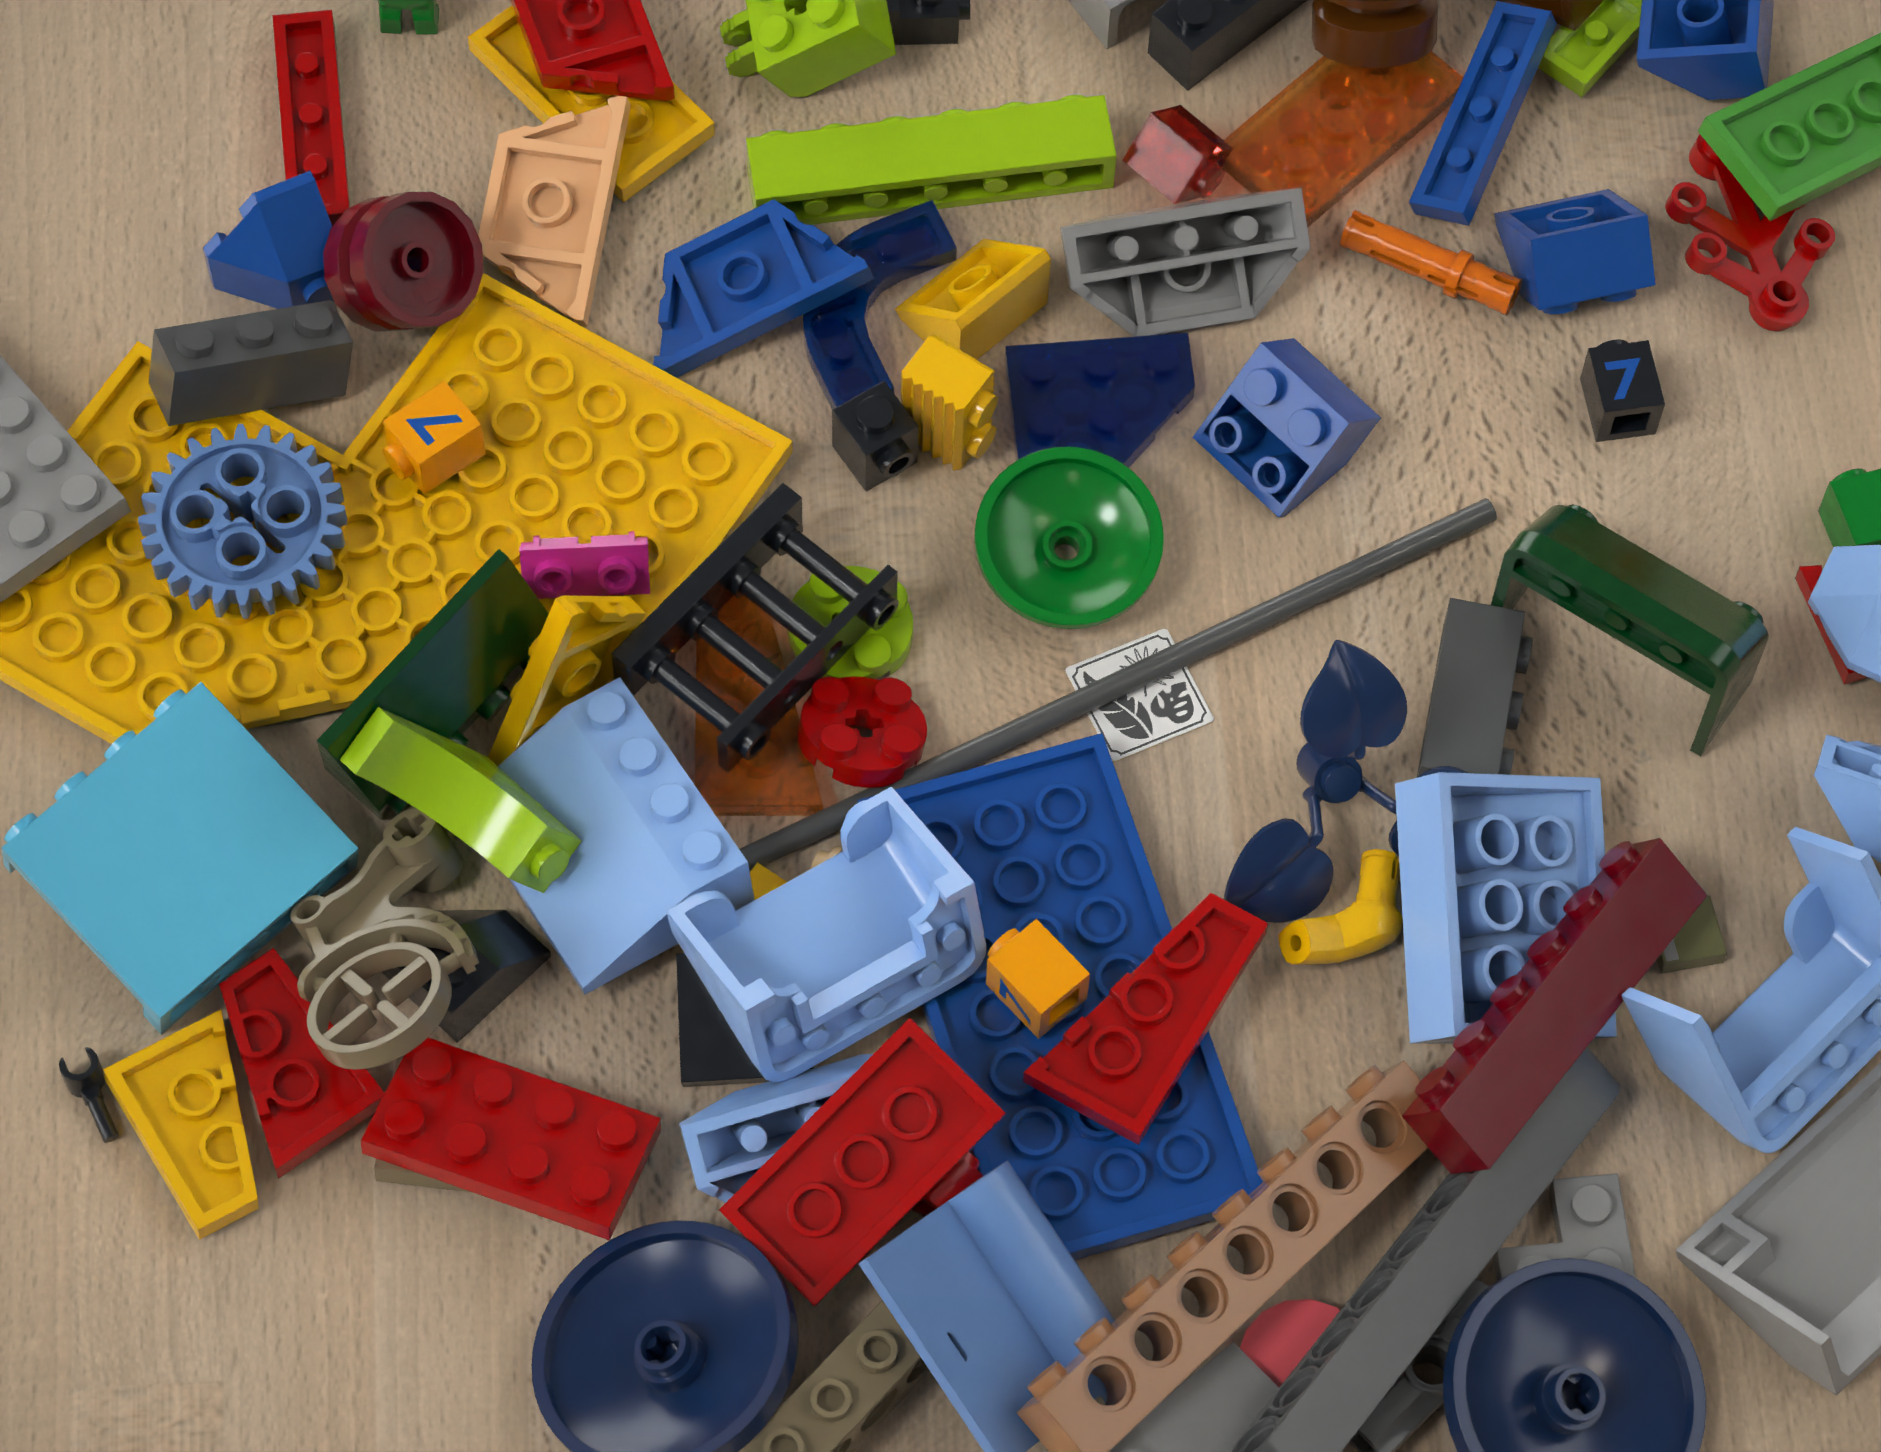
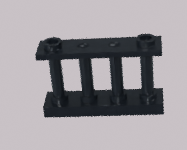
(735, 571)

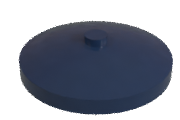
(666, 1343)
(1572, 1364)

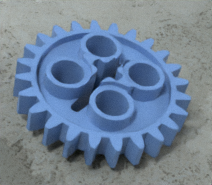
(203, 556)

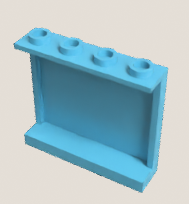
(180, 853)

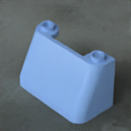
(838, 943)

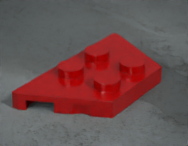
(594, 47)

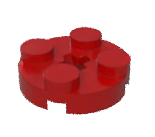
(866, 702)

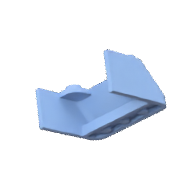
(1803, 1025)

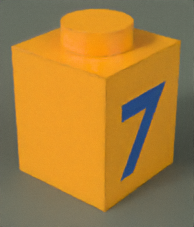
(432, 438)
(1036, 977)

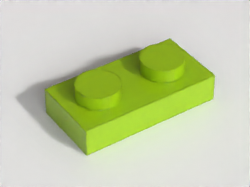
(1584, 55)

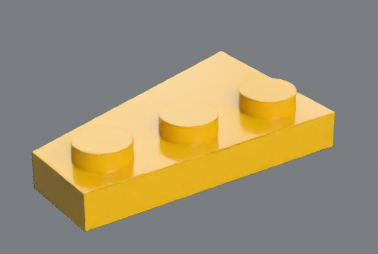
(190, 1121)

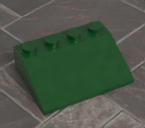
(446, 672)

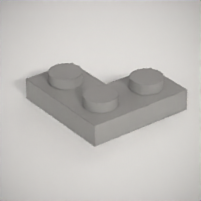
(1587, 1226)

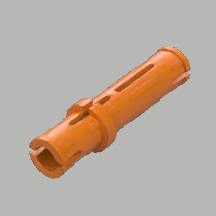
(1442, 267)

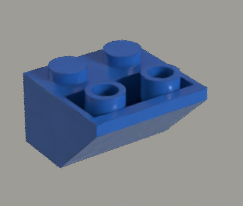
(1285, 425)

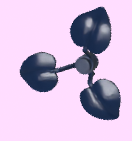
(1345, 709)

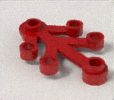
(1750, 238)

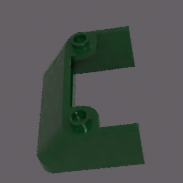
(1639, 604)

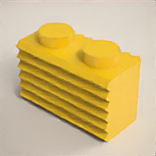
(949, 401)

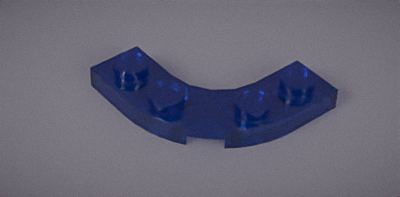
(837, 330)

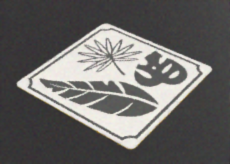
(1149, 713)

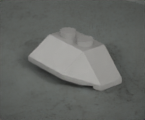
(1187, 260)

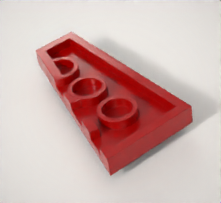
(1143, 1034)

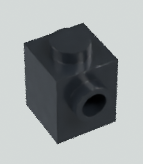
(875, 436)

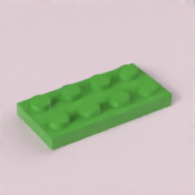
(1804, 131)

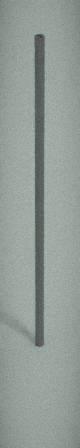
(1137, 675)

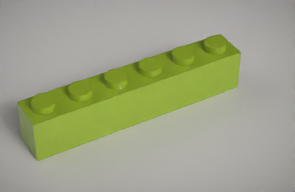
(939, 158)

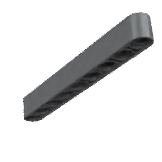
(1426, 1275)

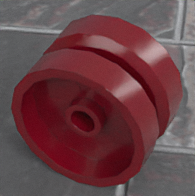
(403, 261)

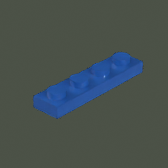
(1482, 113)

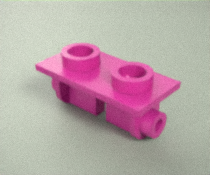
(599, 568)

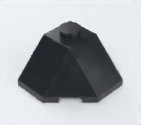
(505, 958)

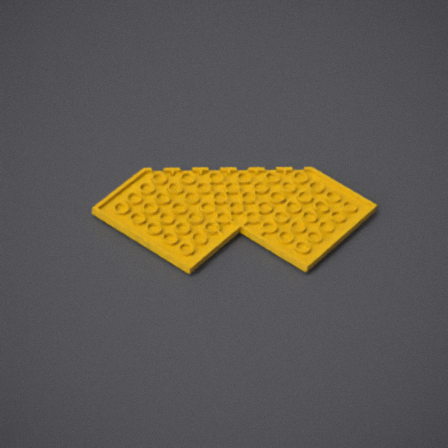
(573, 448)

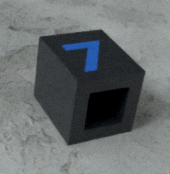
(1622, 390)

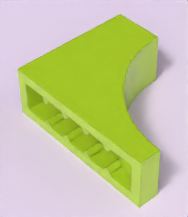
(464, 796)

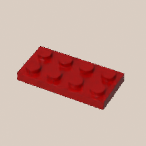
(512, 1136)
(862, 1162)

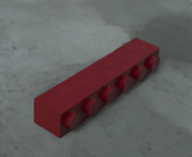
(1553, 1005)

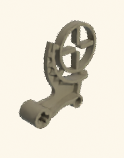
(364, 933)

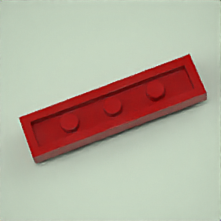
(312, 104)

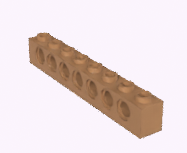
(1061, 1406)

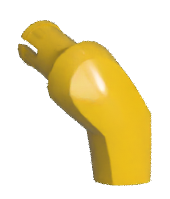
(1357, 929)

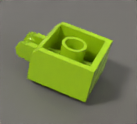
(807, 42)

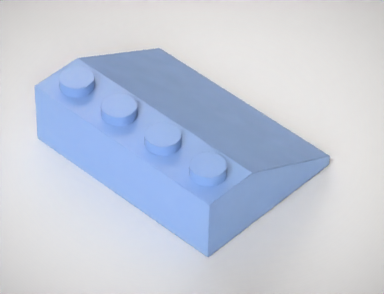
(641, 834)
(1483, 880)

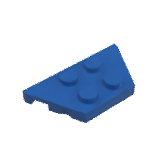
(747, 283)

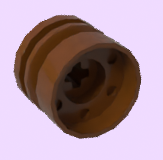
(1374, 31)

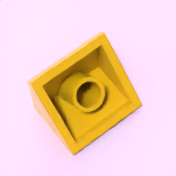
(980, 296)

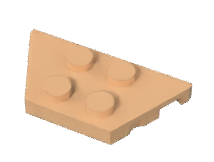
(554, 203)

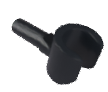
(89, 1086)

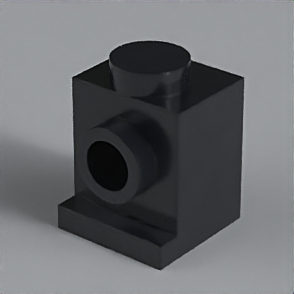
(927, 20)

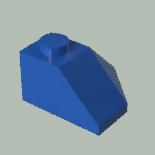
(275, 248)

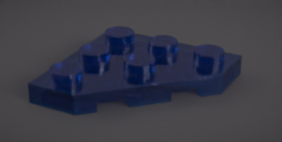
(1097, 392)

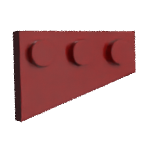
(295, 1088)

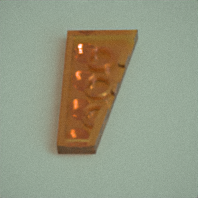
(780, 776)

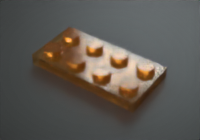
(1337, 127)

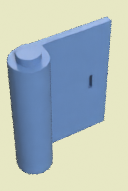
(988, 1302)

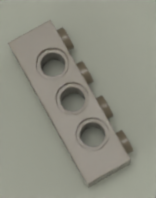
(847, 1391)

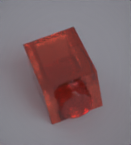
(1178, 155)

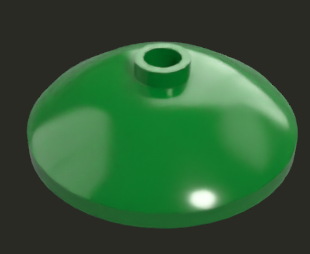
(1074, 501)

